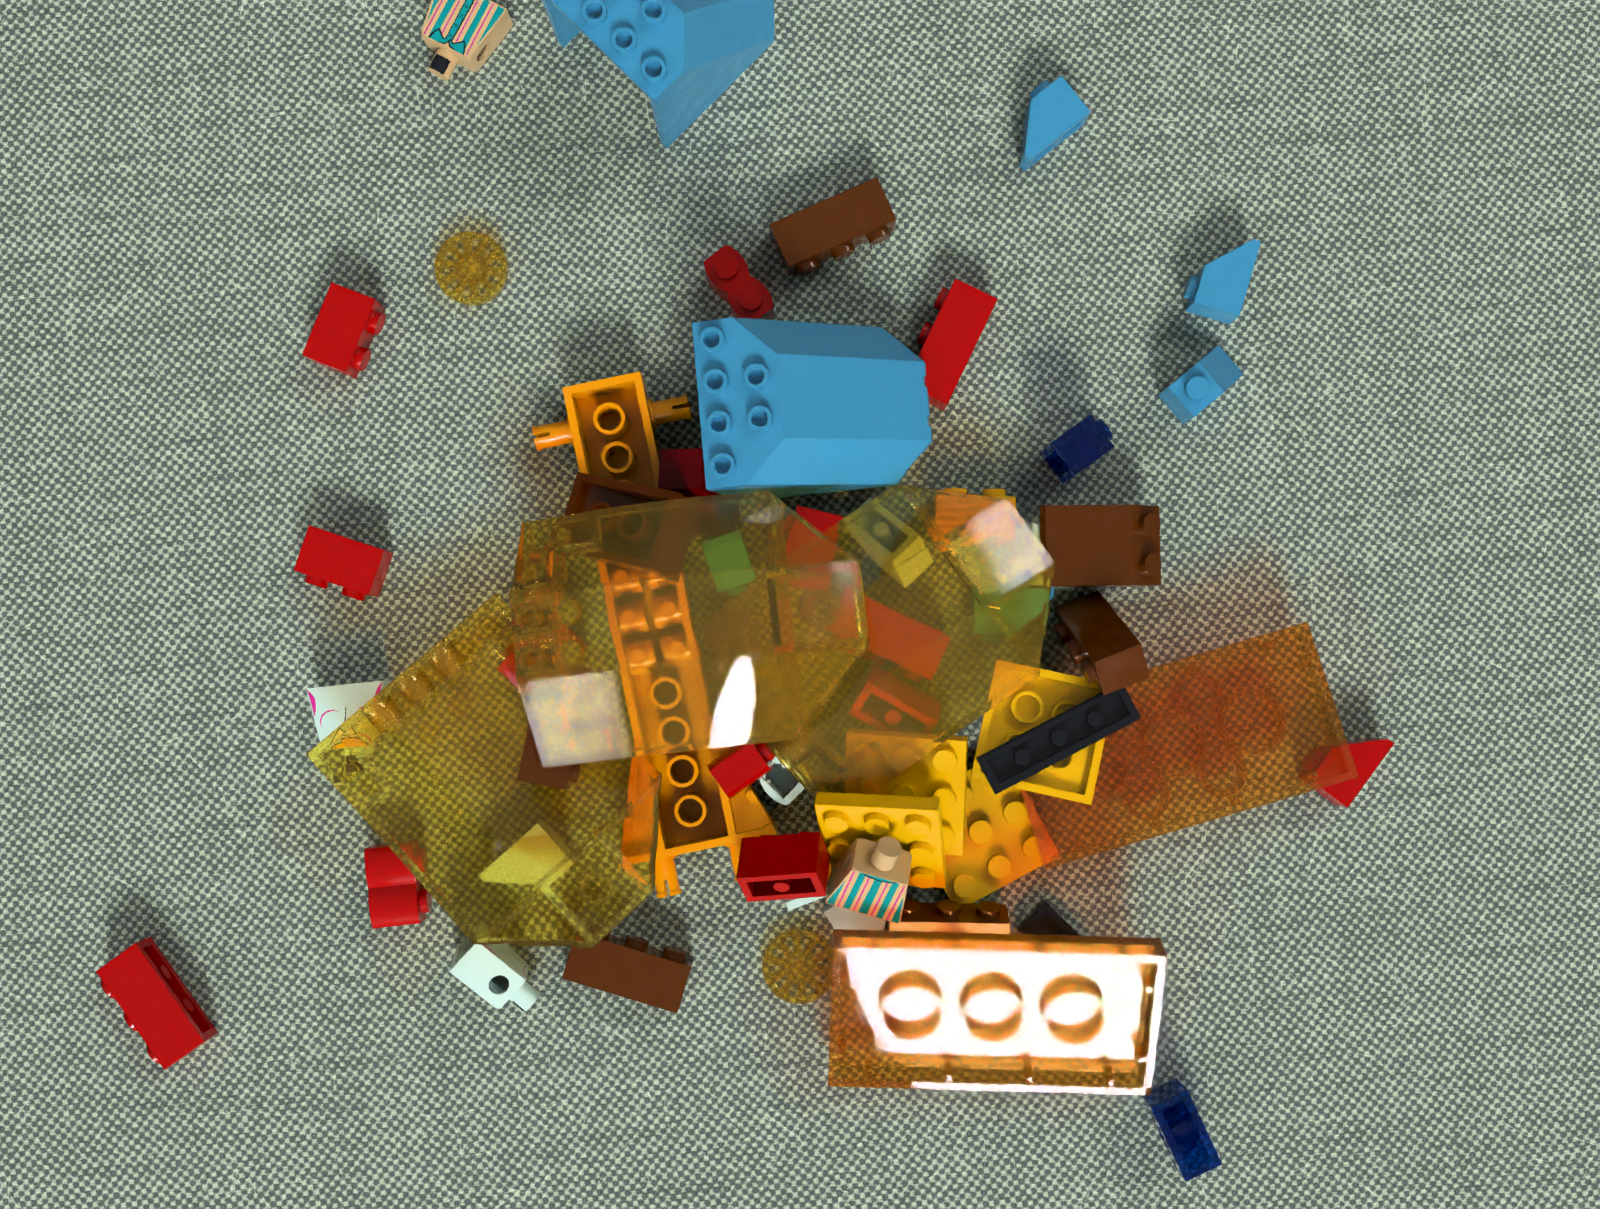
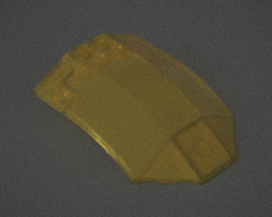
(680, 626)
(952, 631)
(502, 856)

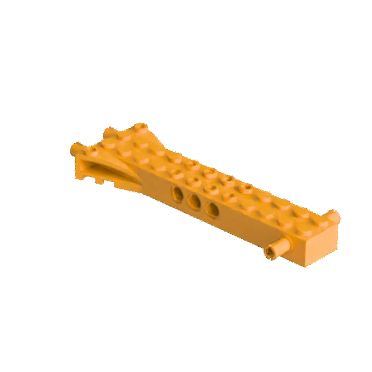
(616, 439)

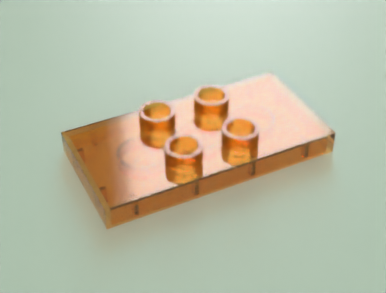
(1209, 743)
(994, 1011)

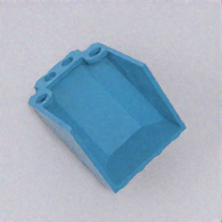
(671, 49)
(807, 406)

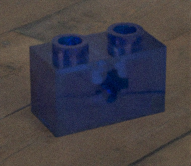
(1078, 448)
(1181, 1129)

